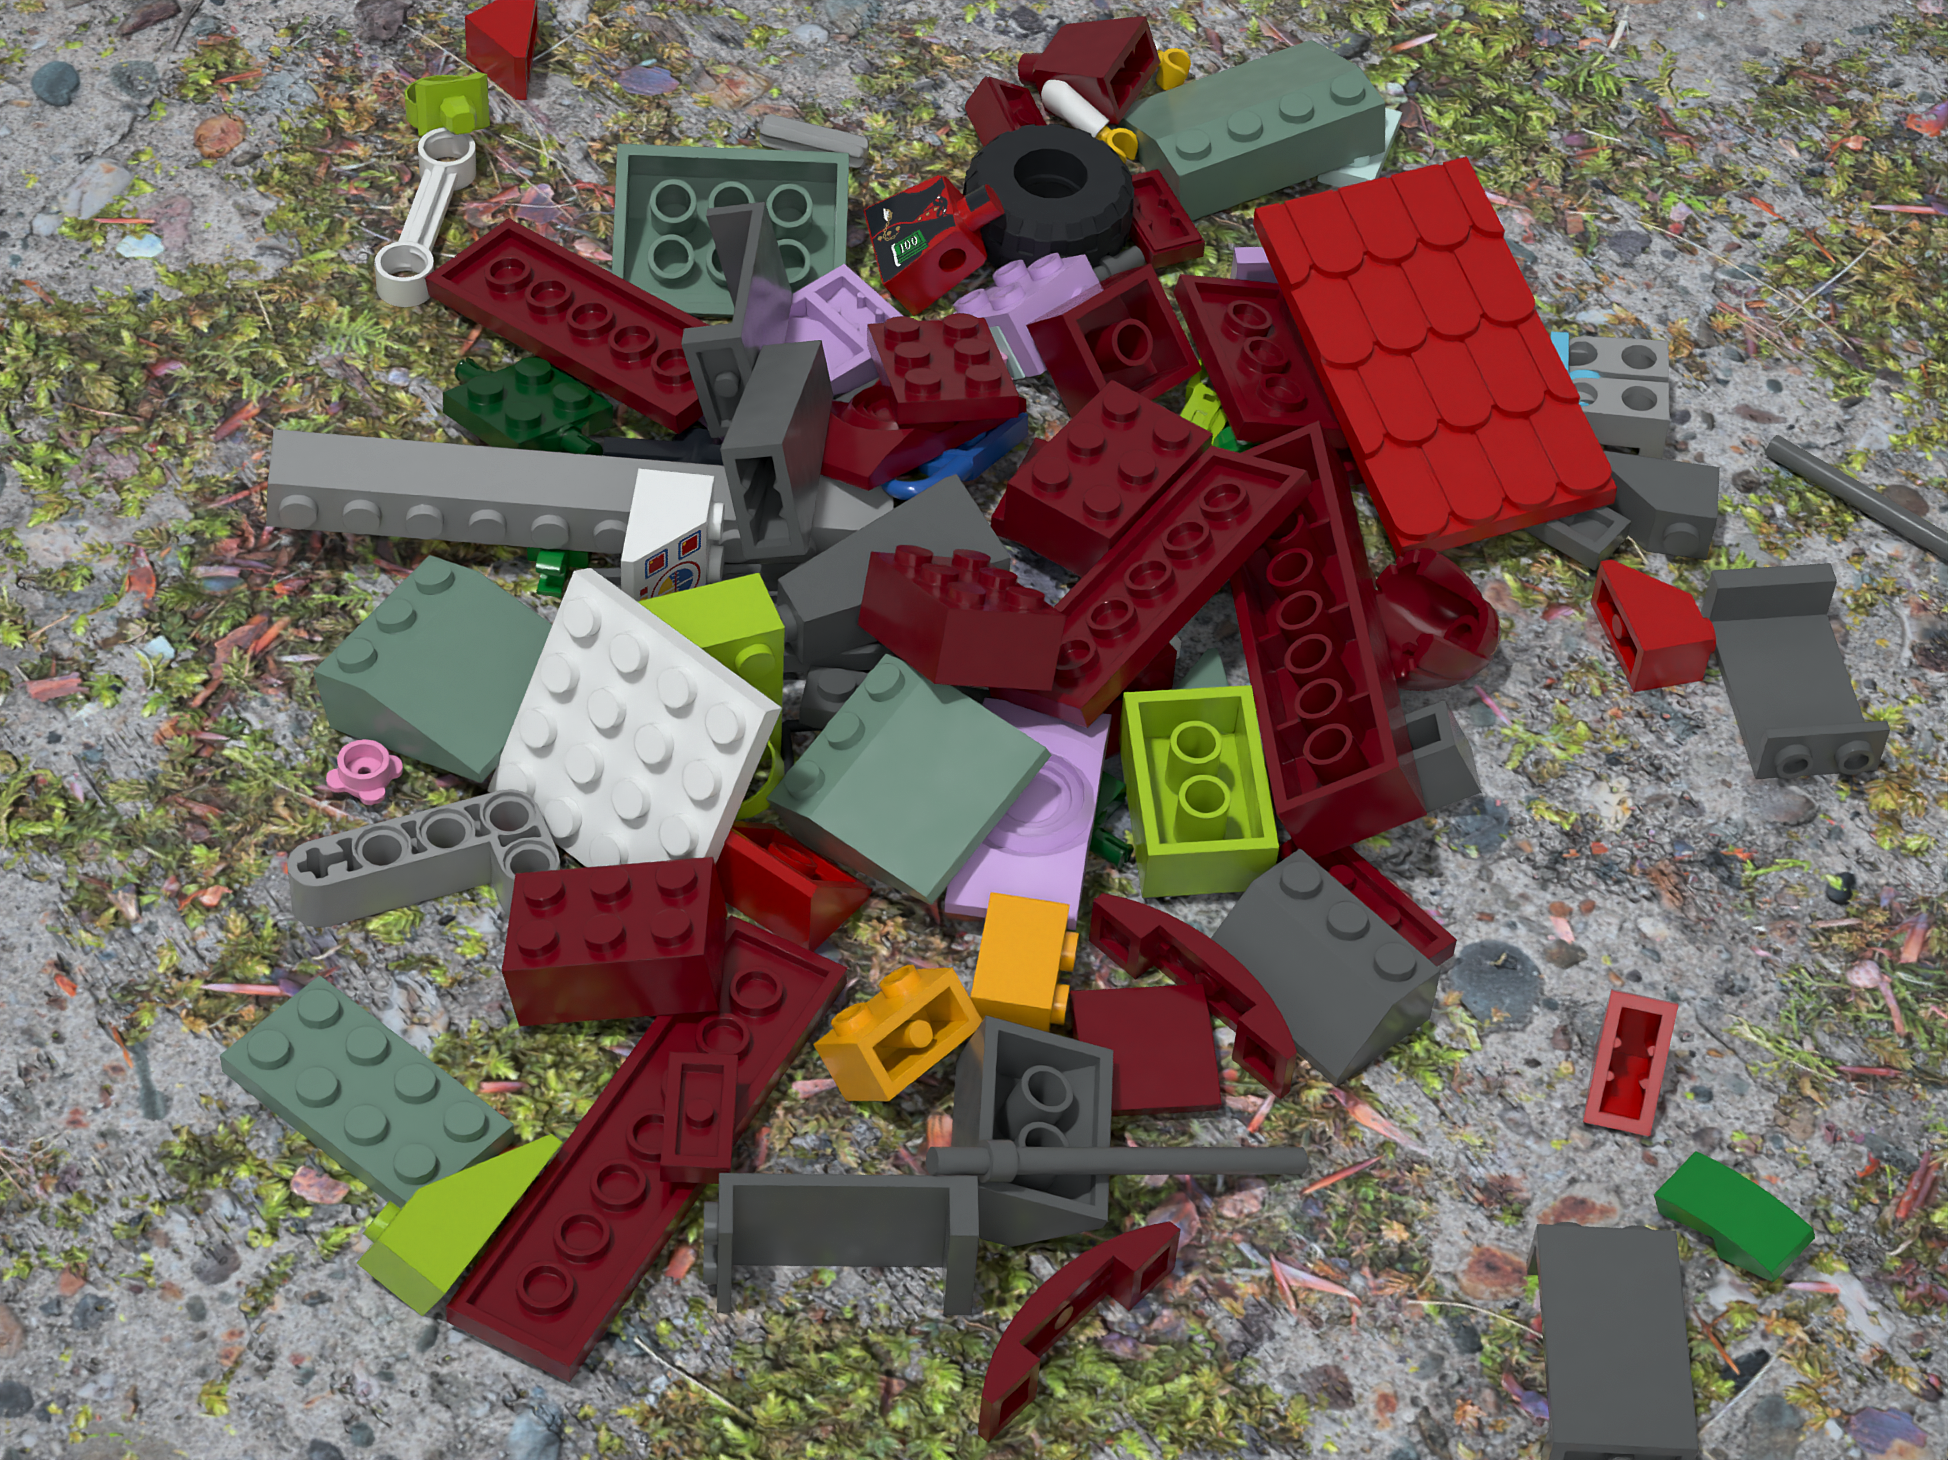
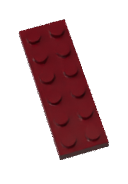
(575, 319)
(1161, 578)

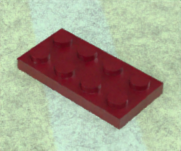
(1255, 358)

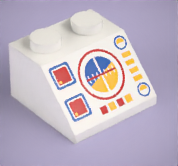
(672, 535)

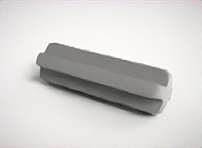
(796, 135)

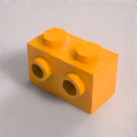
(1022, 960)
(897, 1033)

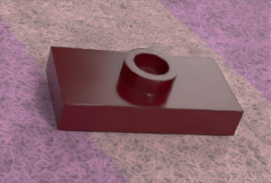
(1161, 223)

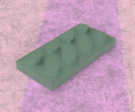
(364, 1094)

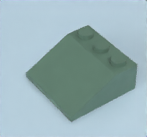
(436, 669)
(906, 780)

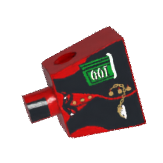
(929, 238)

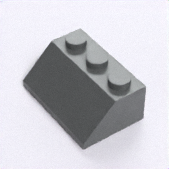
(1329, 966)
(1037, 1094)

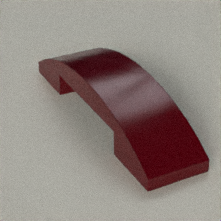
(1146, 937)
(1119, 1267)

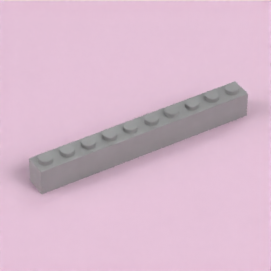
(503, 495)

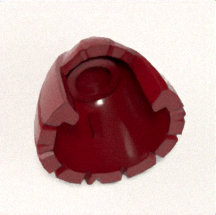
(1434, 622)

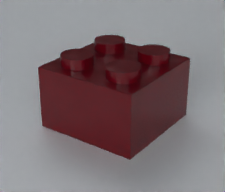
(1115, 333)

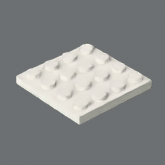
(632, 734)

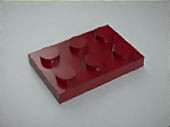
(942, 370)

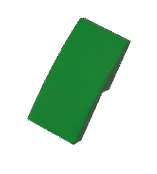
(1741, 1217)

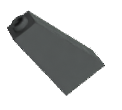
(778, 449)
(825, 594)

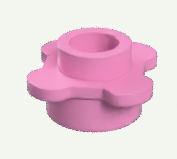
(364, 771)

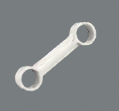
(425, 217)

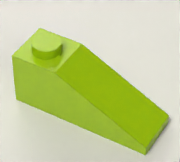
(445, 1224)

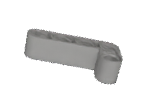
(420, 858)

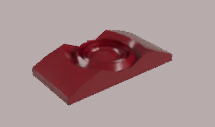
(870, 449)

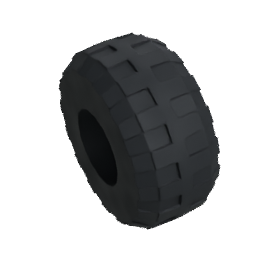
(1056, 193)

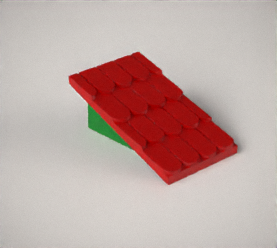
(1434, 357)

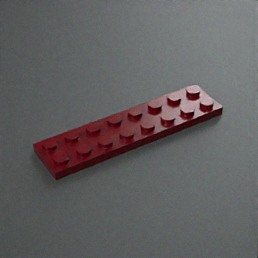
(600, 1204)

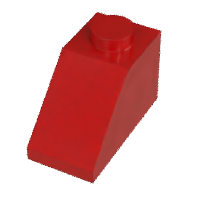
(1652, 627)

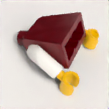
(1098, 71)

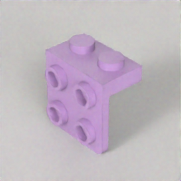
(1024, 295)

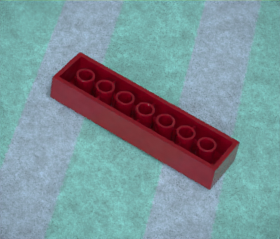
(1323, 665)

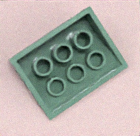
(1258, 127)
(663, 225)

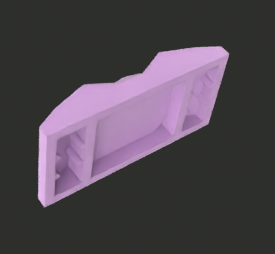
(838, 314)
(1048, 830)

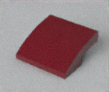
(1158, 1045)

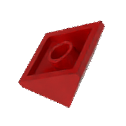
(786, 884)

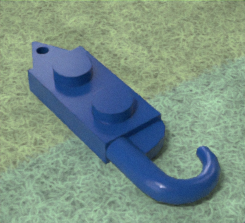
(965, 460)

